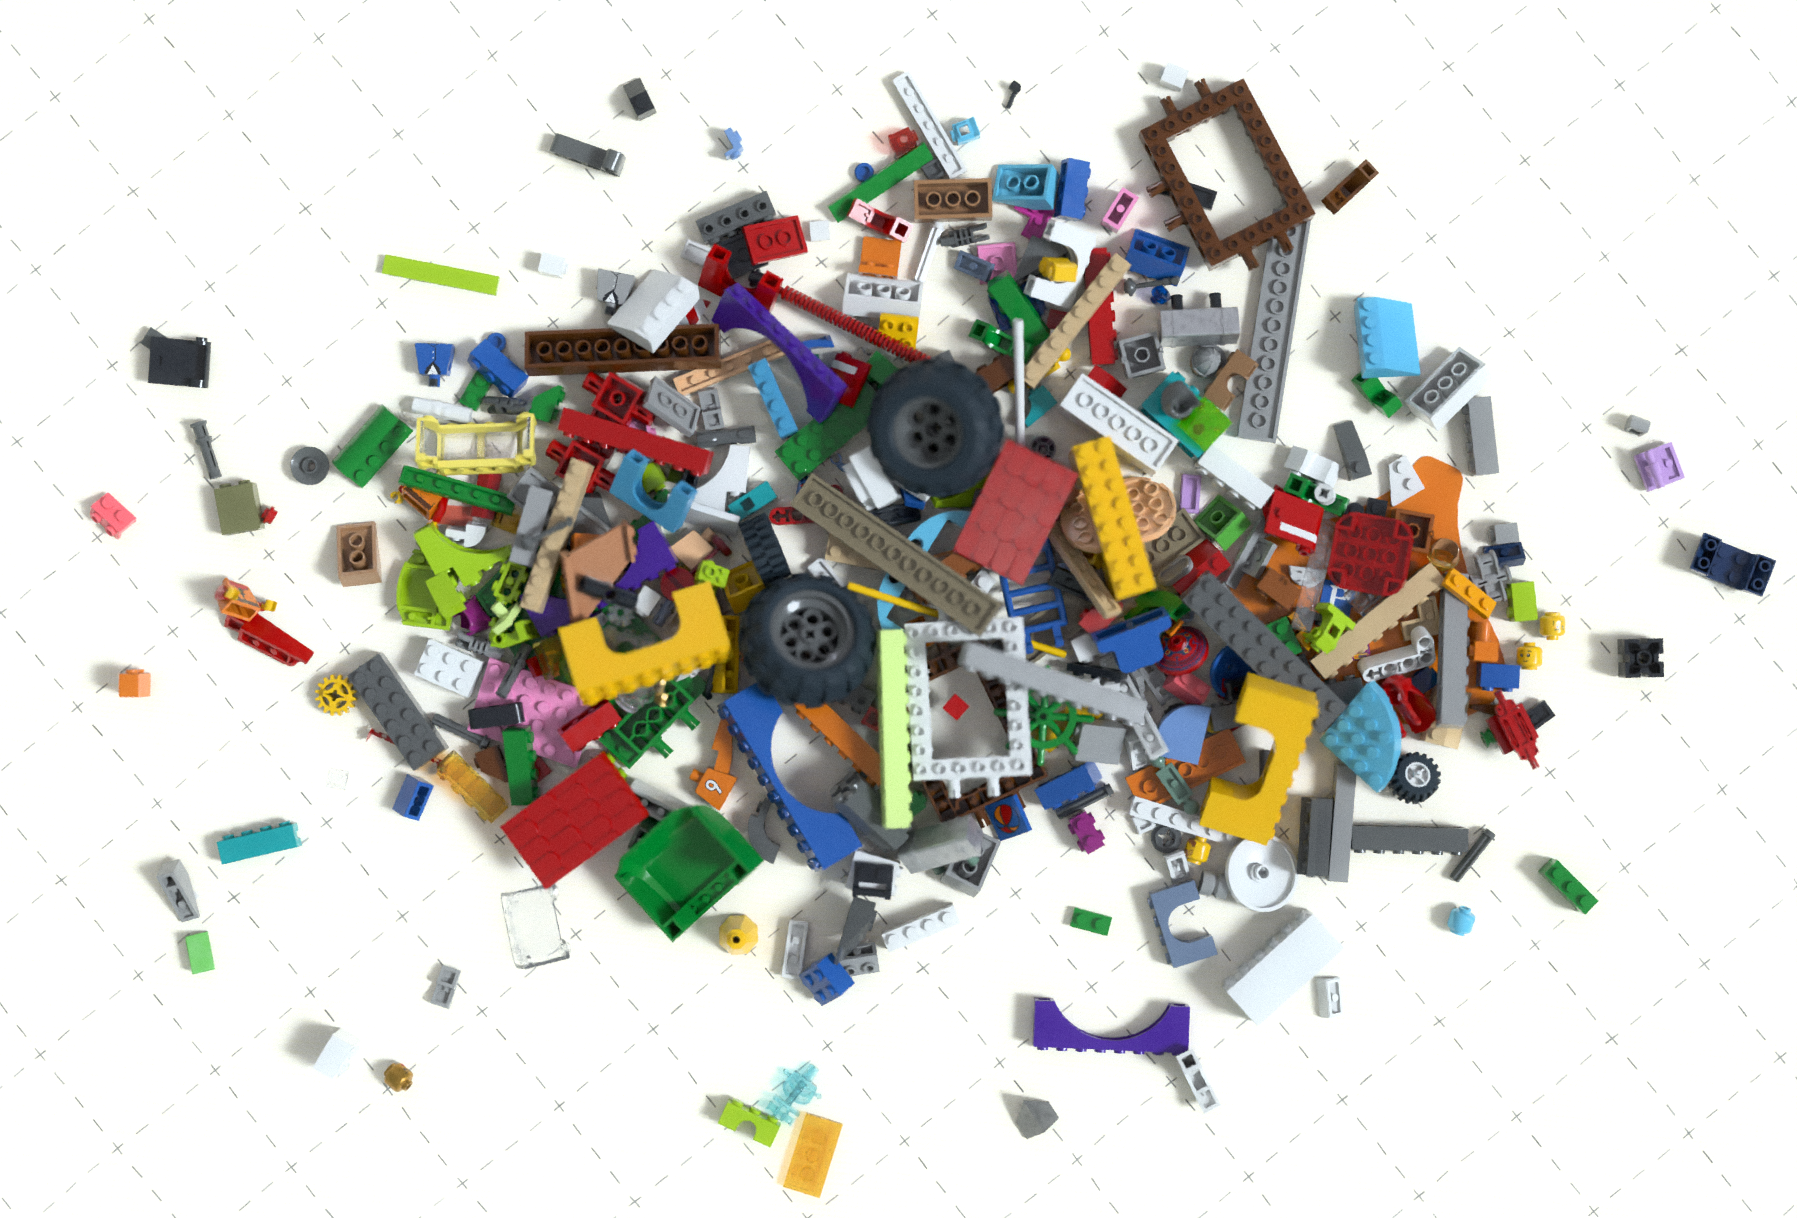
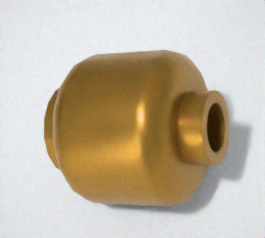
(398, 1077)

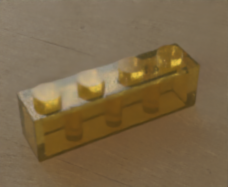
(471, 786)

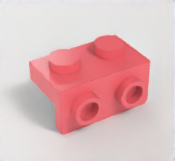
(111, 515)

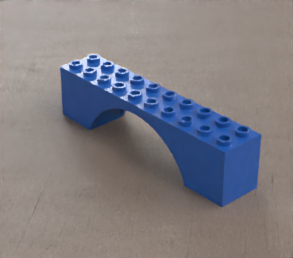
(820, 835)

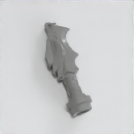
(1138, 681)

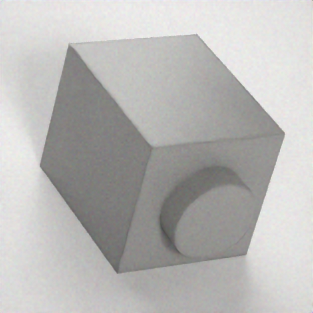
(1503, 533)

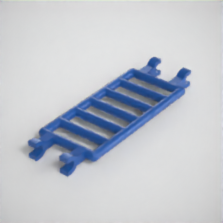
(1057, 603)

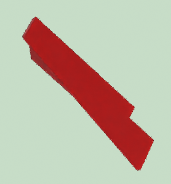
(269, 640)

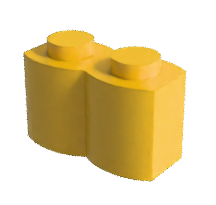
(1058, 269)

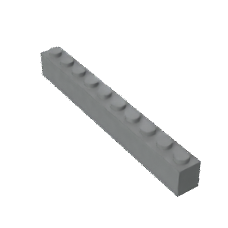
(1052, 683)

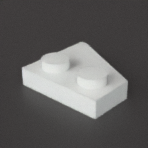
(1402, 480)

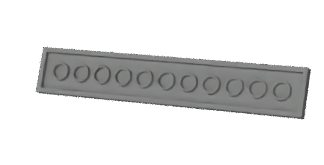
(1273, 337)

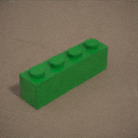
(1017, 306)
(521, 764)

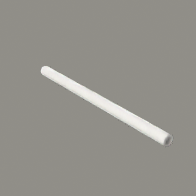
(1019, 382)

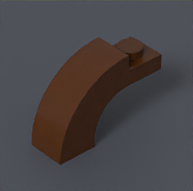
(1349, 187)

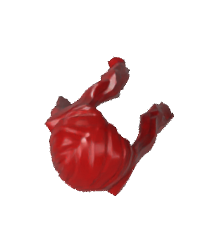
(1410, 702)

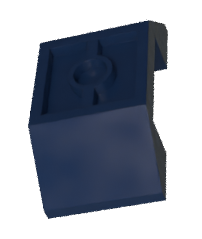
(1732, 566)

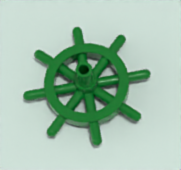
(1043, 716)

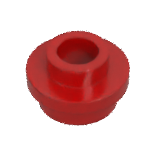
(269, 515)

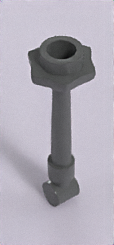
(1130, 286)
(528, 542)

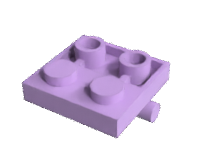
(1659, 466)

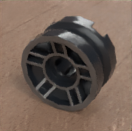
(1044, 441)

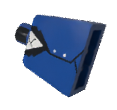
(434, 361)

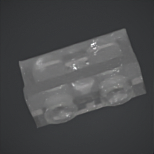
(1362, 602)

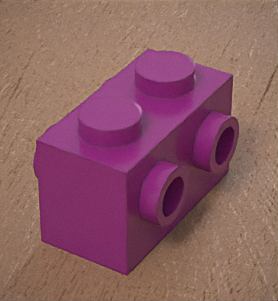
(1088, 836)

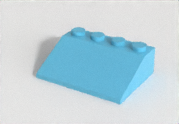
(1386, 338)

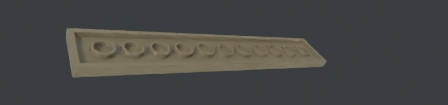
(1160, 552)
(896, 555)

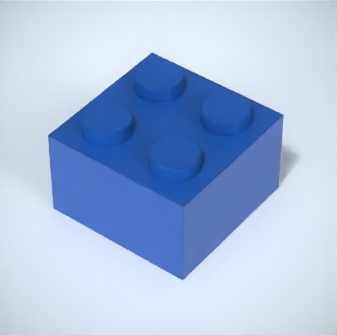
(826, 979)

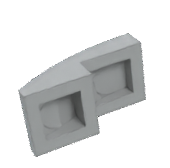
(711, 409)
(445, 987)

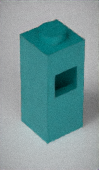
(752, 501)

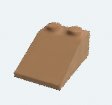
(358, 554)

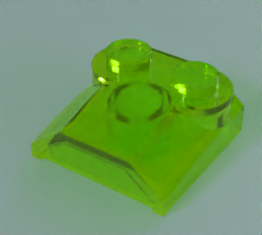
(1205, 424)

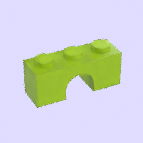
(736, 1112)

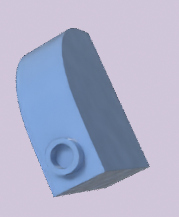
(1184, 731)

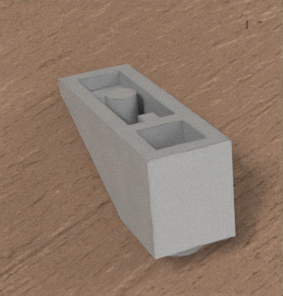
(178, 889)

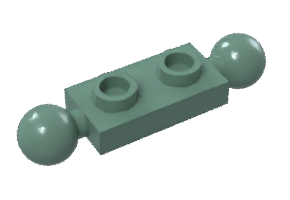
(1175, 785)

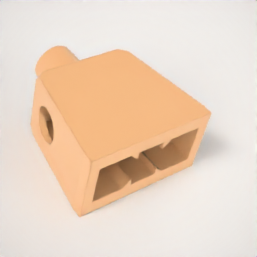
(693, 547)

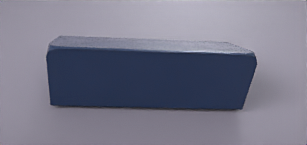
(1509, 554)

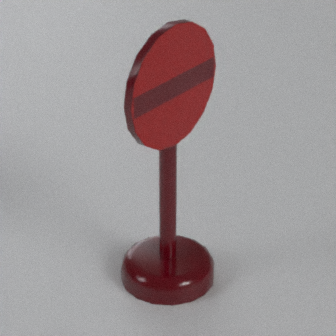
(681, 578)

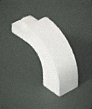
(1198, 1081)

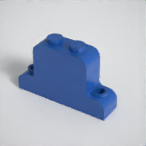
(1135, 640)

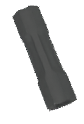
(741, 435)

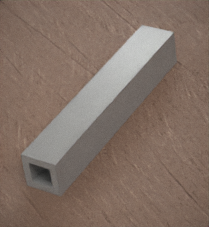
(1341, 823)

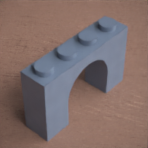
(1164, 902)

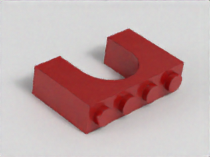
(717, 278)

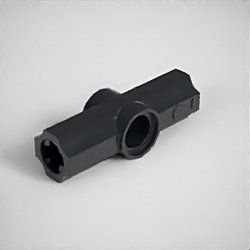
(598, 589)

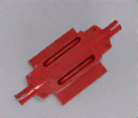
(1514, 729)

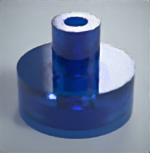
(1160, 295)

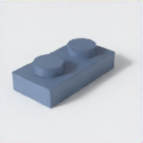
(974, 266)

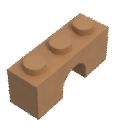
(1237, 365)

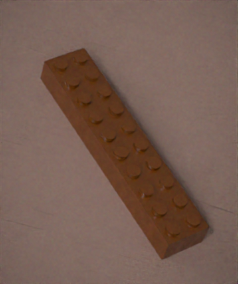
(609, 351)

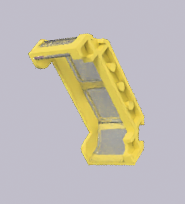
(476, 447)

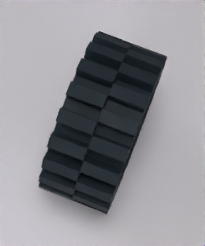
(764, 548)

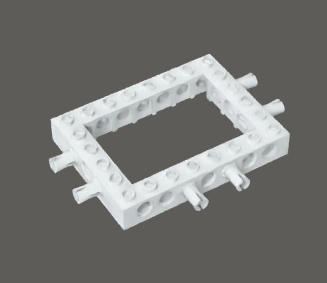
(920, 718)

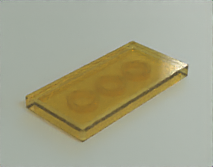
(812, 1155)

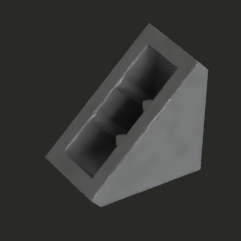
(1036, 1117)

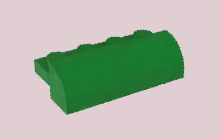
(372, 446)

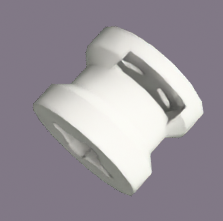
(1327, 497)

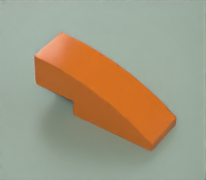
(724, 744)

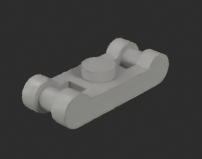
(1155, 682)

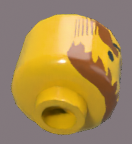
(1197, 850)

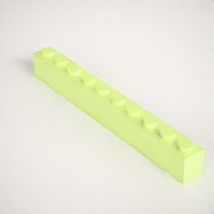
(893, 729)

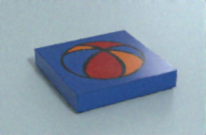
(1008, 817)

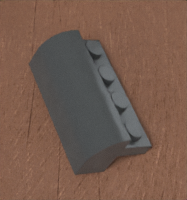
(1314, 836)

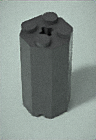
(862, 807)

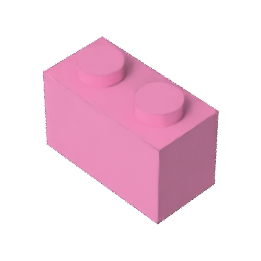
(1119, 210)

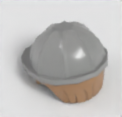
(1207, 360)

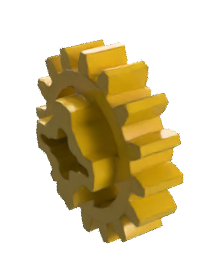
(334, 702)

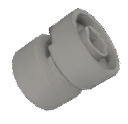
(1213, 884)

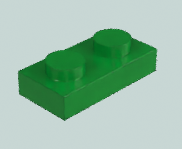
(475, 391)
(1090, 921)

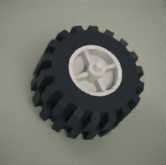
(1415, 778)

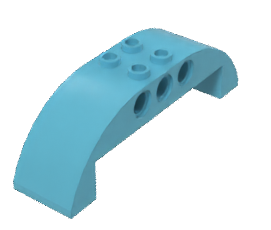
(925, 534)

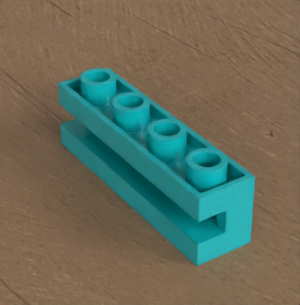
(258, 843)

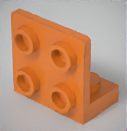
(880, 258)

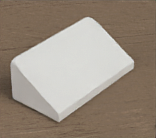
(1329, 997)

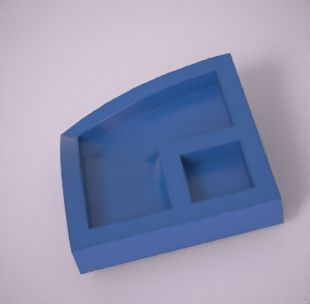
(823, 342)

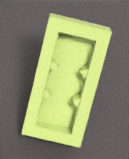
(506, 616)

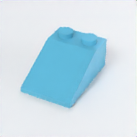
(1026, 185)

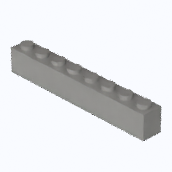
(1452, 661)

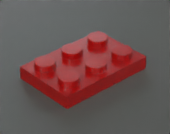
(775, 240)

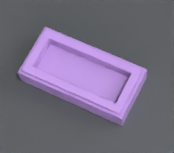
(1190, 493)

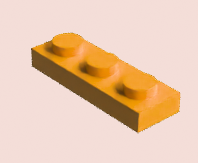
(1468, 593)

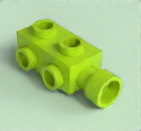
(509, 582)

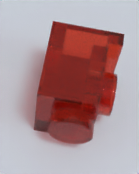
(901, 147)

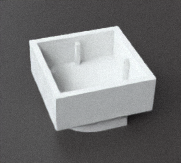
(869, 481)

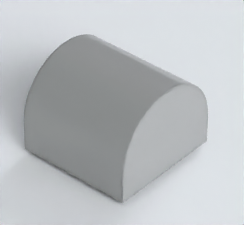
(1637, 425)

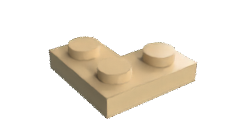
(1427, 617)

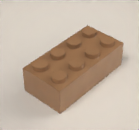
(953, 200)

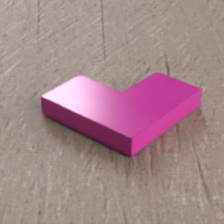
(1037, 221)

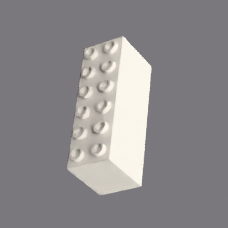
(1106, 415)
(1282, 966)

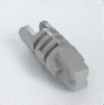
(478, 645)

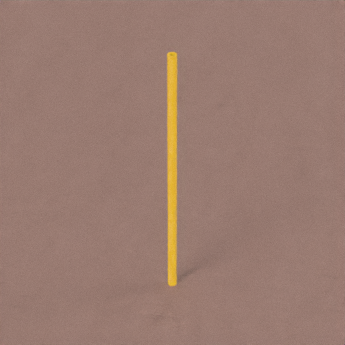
(933, 612)

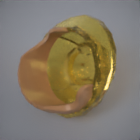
(1444, 554)

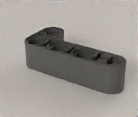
(604, 160)

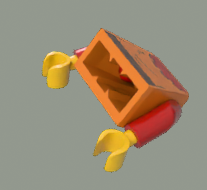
(427, 504)
(239, 601)

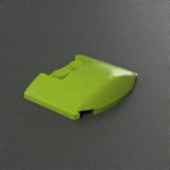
(414, 598)

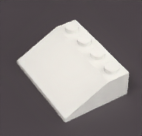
(655, 309)

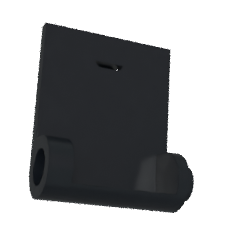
(180, 362)

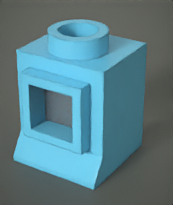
(965, 131)

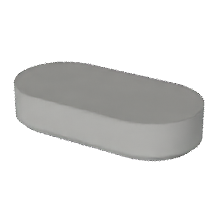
(1175, 570)

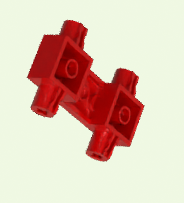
(608, 408)

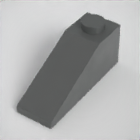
(1352, 451)

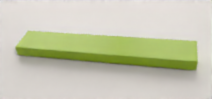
(440, 275)

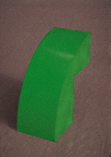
(1377, 395)

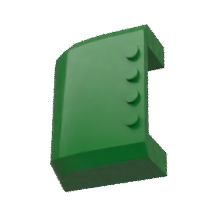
(685, 867)

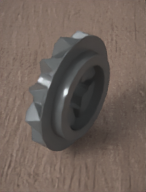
(1170, 845)

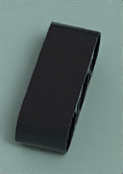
(496, 715)

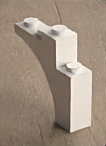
(730, 478)

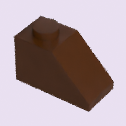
(492, 762)

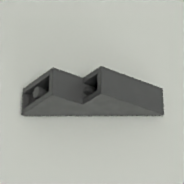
(1033, 255)

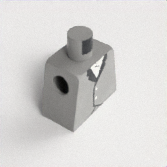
(613, 289)

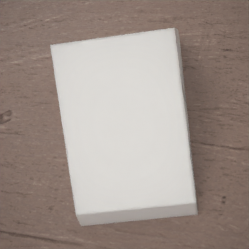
(1177, 865)

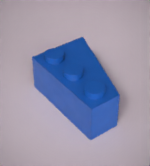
(1068, 785)

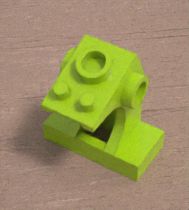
(710, 572)
(524, 632)
(1319, 635)

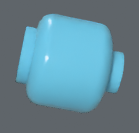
(1461, 920)

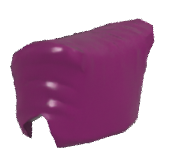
(474, 617)

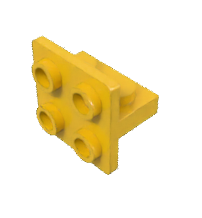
(900, 327)

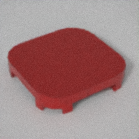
(1370, 554)

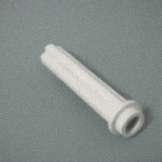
(928, 251)

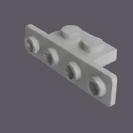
(1252, 556)

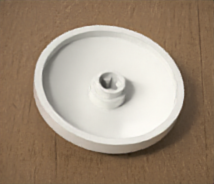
(1261, 875)

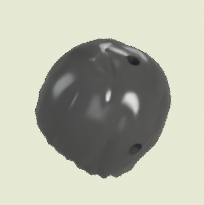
(1178, 400)

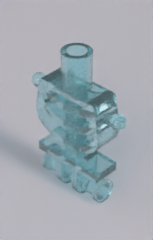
(806, 1078)

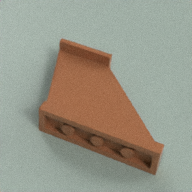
(600, 559)

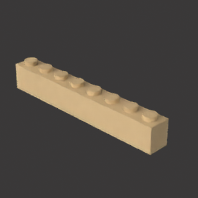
(1075, 320)
(548, 558)
(1378, 620)

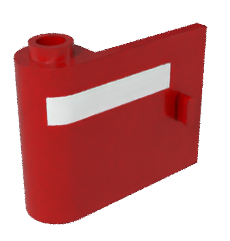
(852, 373)
(1297, 521)

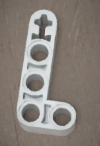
(1400, 660)

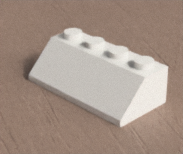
(874, 295)

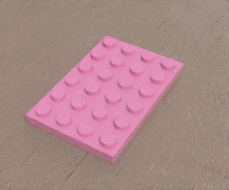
(545, 707)

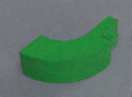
(997, 340)
(1305, 489)
(1154, 599)

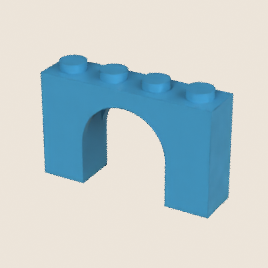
(773, 399)
(629, 488)

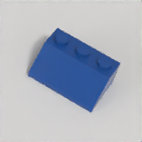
(1156, 256)

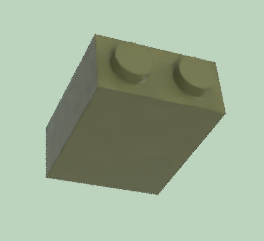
(239, 508)

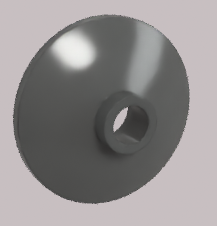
(300, 465)

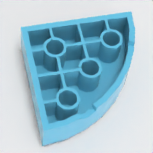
(1367, 737)

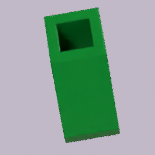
(546, 404)

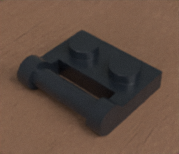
(872, 873)

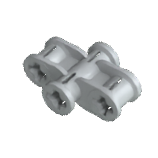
(1491, 576)

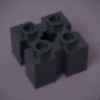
(1635, 668)

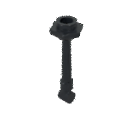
(709, 686)

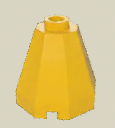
(743, 928)

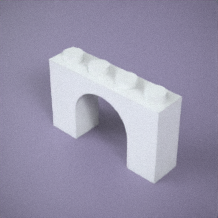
(1079, 245)

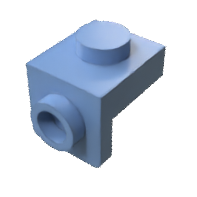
(735, 139)

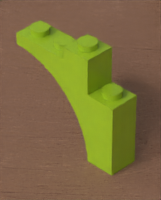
(467, 562)

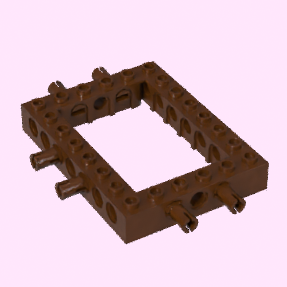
(1191, 214)
(976, 798)

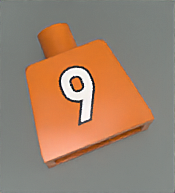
(713, 785)

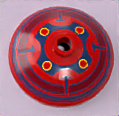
(1186, 655)

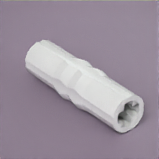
(442, 410)

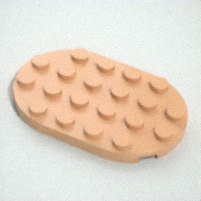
(1152, 507)

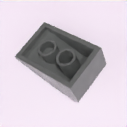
(858, 922)

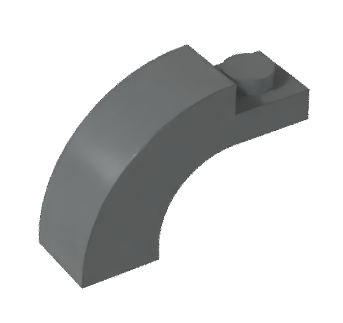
(758, 837)

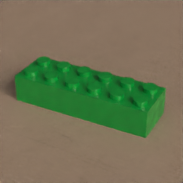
(819, 442)

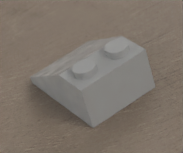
(971, 878)

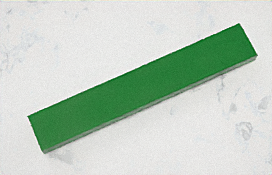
(882, 180)
(456, 490)

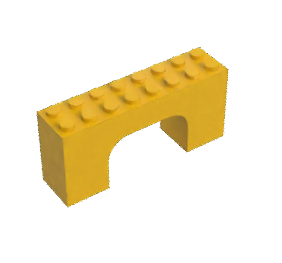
(1120, 542)
(605, 674)
(1255, 808)

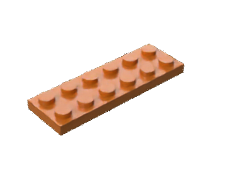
(1217, 756)

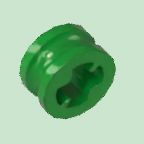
(1487, 737)

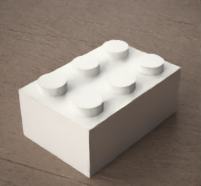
(450, 667)

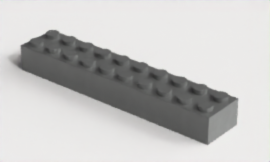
(1257, 644)

